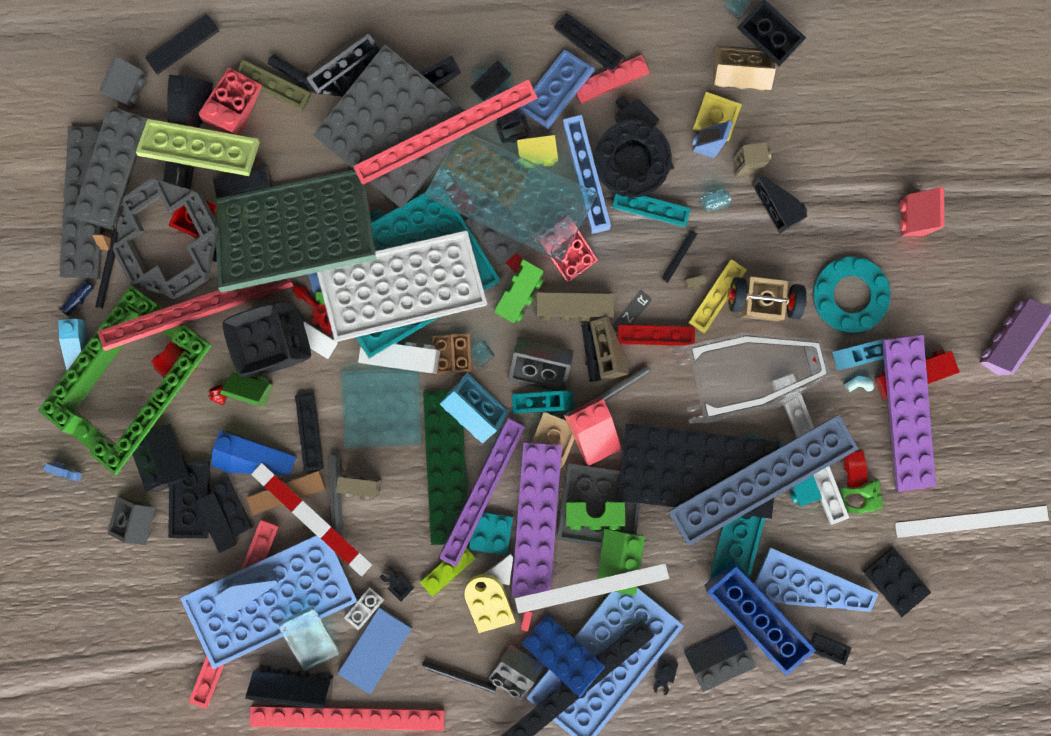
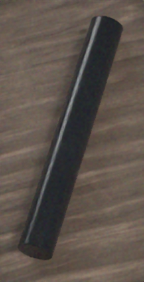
(679, 256)

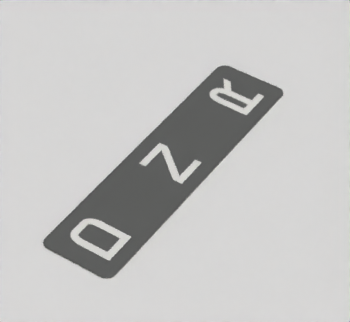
(632, 311)

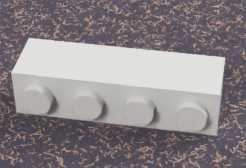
(405, 357)

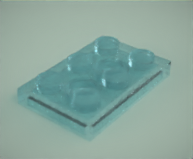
(308, 638)

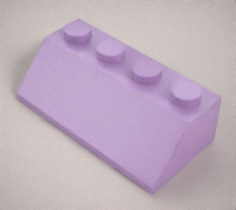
(1017, 337)

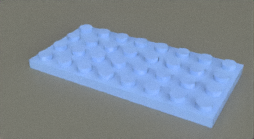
(307, 577)
(605, 626)

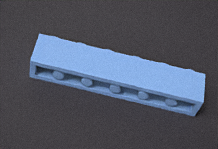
(586, 171)

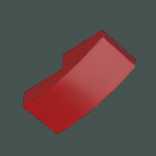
(856, 468)

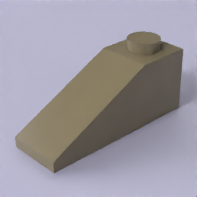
(608, 349)

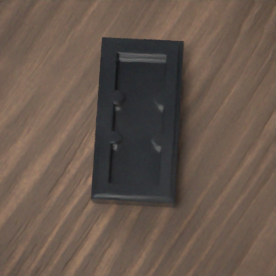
(490, 81)
(830, 648)

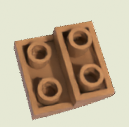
(454, 353)

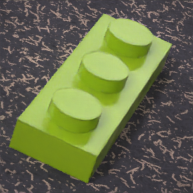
(445, 573)

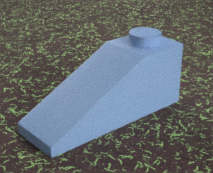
(239, 594)

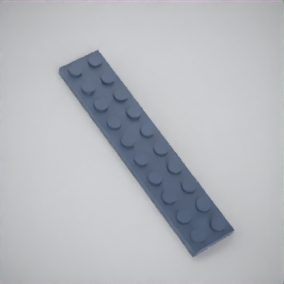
(763, 480)

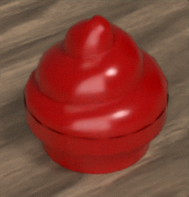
(214, 395)

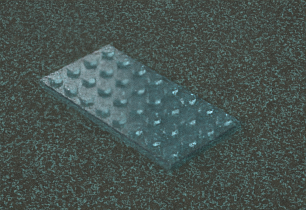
(511, 195)

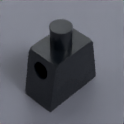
(634, 110)

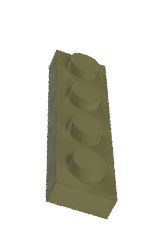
(276, 86)

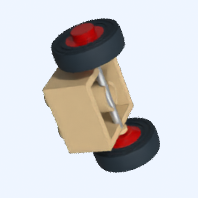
(766, 298)

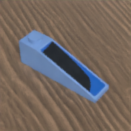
(711, 139)

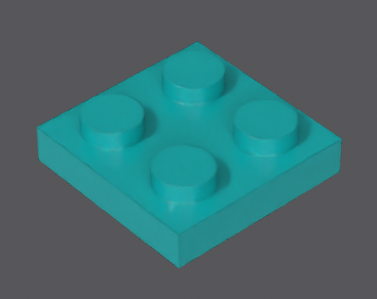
(492, 534)

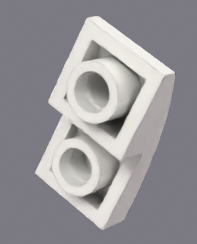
(319, 341)
(363, 609)

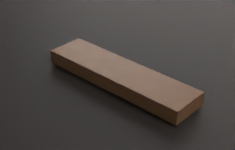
(301, 487)

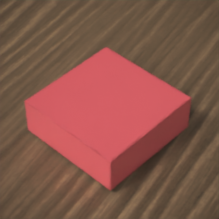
(526, 620)

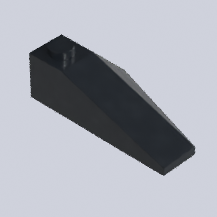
(186, 99)

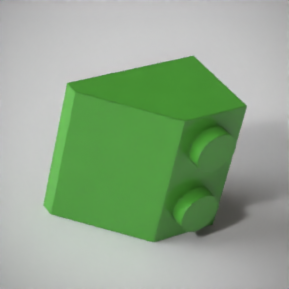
(248, 389)

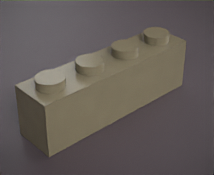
(574, 306)

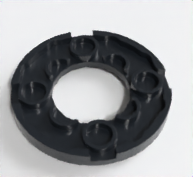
(660, 158)

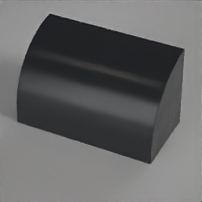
(178, 174)

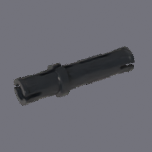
(290, 71)
(590, 351)

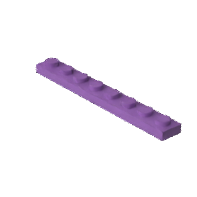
(481, 492)

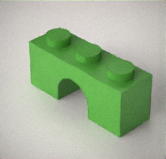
(612, 515)

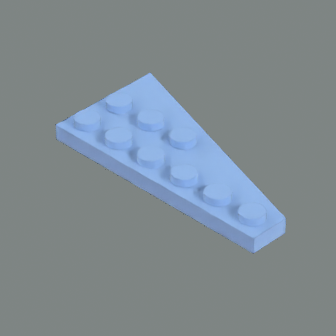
(803, 584)

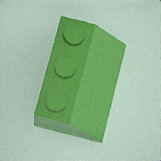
(620, 554)

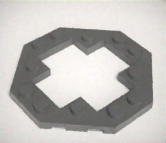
(200, 249)

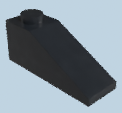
(442, 72)
(237, 184)

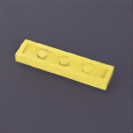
(716, 297)

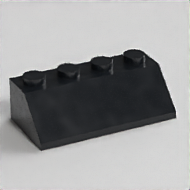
(290, 687)

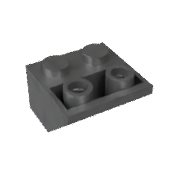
(515, 672)

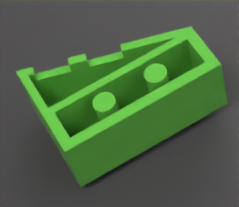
(520, 292)

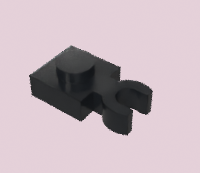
(400, 586)
(666, 673)

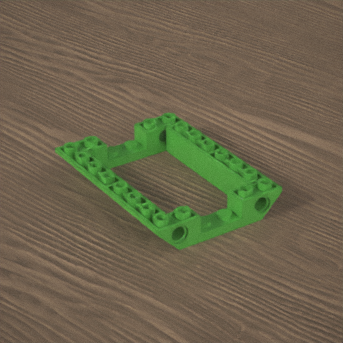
(90, 365)

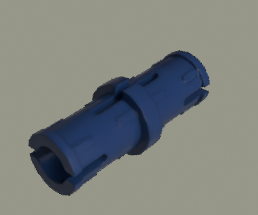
(76, 298)

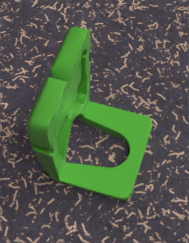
(871, 493)

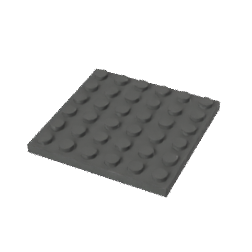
(382, 110)

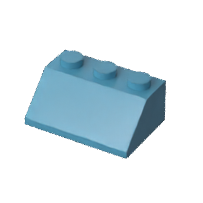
(474, 408)

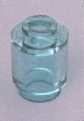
(716, 201)

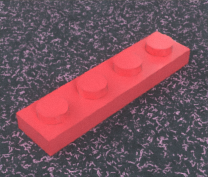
(609, 81)

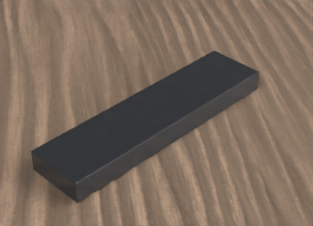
(589, 43)
(182, 44)
(309, 432)

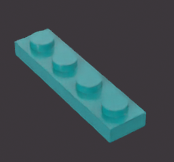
(653, 209)

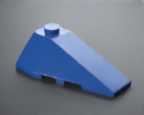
(243, 455)

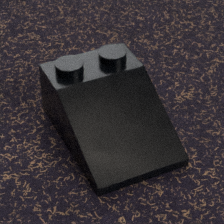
(780, 205)

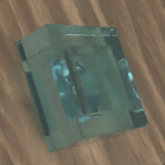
(737, 7)
(482, 354)

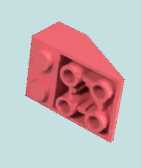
(230, 103)
(577, 259)

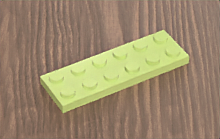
(198, 147)

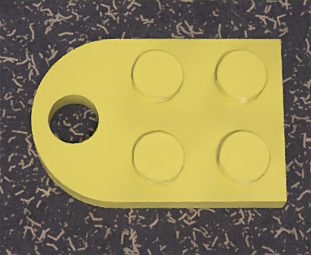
(488, 604)

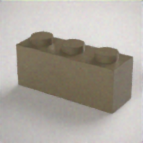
(751, 159)

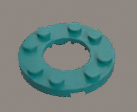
(824, 291)

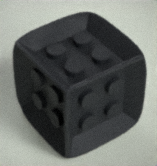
(266, 339)

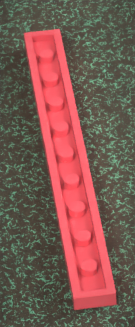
(445, 132)
(184, 313)
(208, 676)
(347, 717)

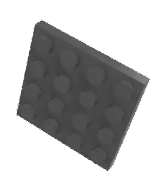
(594, 487)

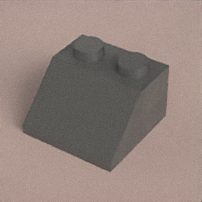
(123, 83)
(131, 521)

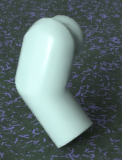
(860, 381)

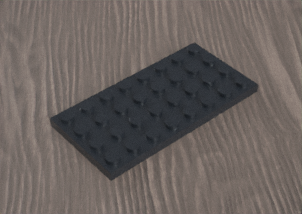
(676, 464)

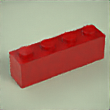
(938, 367)

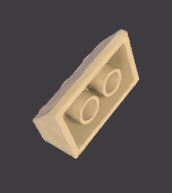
(743, 68)

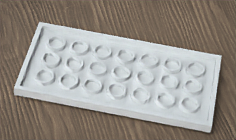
(402, 286)

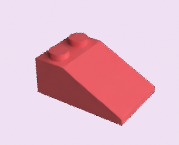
(922, 212)
(593, 430)

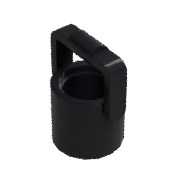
(510, 121)

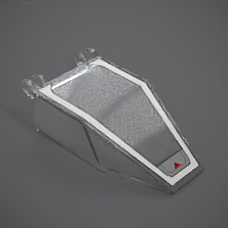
(752, 373)

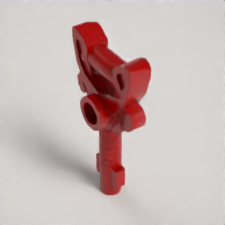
(319, 310)

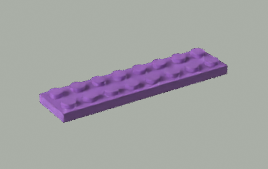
(909, 412)
(536, 518)

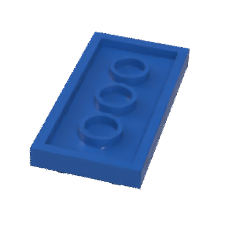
(563, 655)

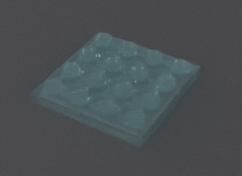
(381, 408)

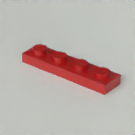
(656, 335)

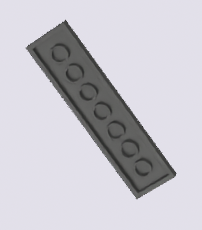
(78, 248)

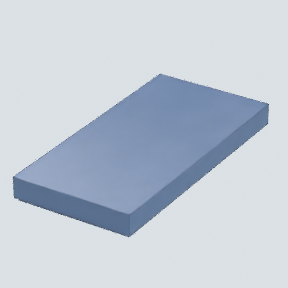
(557, 88)
(374, 650)

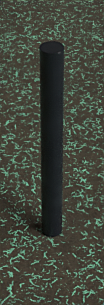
(106, 273)
(459, 677)

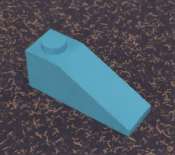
(72, 339)
(859, 354)

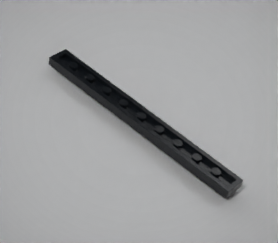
(565, 697)

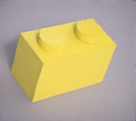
(539, 150)

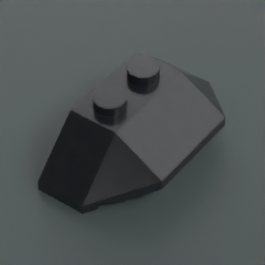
(343, 66)

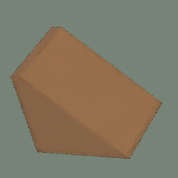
(102, 241)

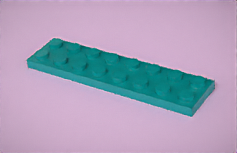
(738, 541)

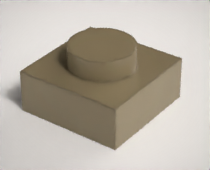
(695, 283)

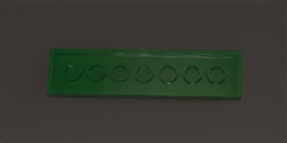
(444, 466)

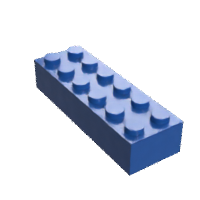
(759, 617)

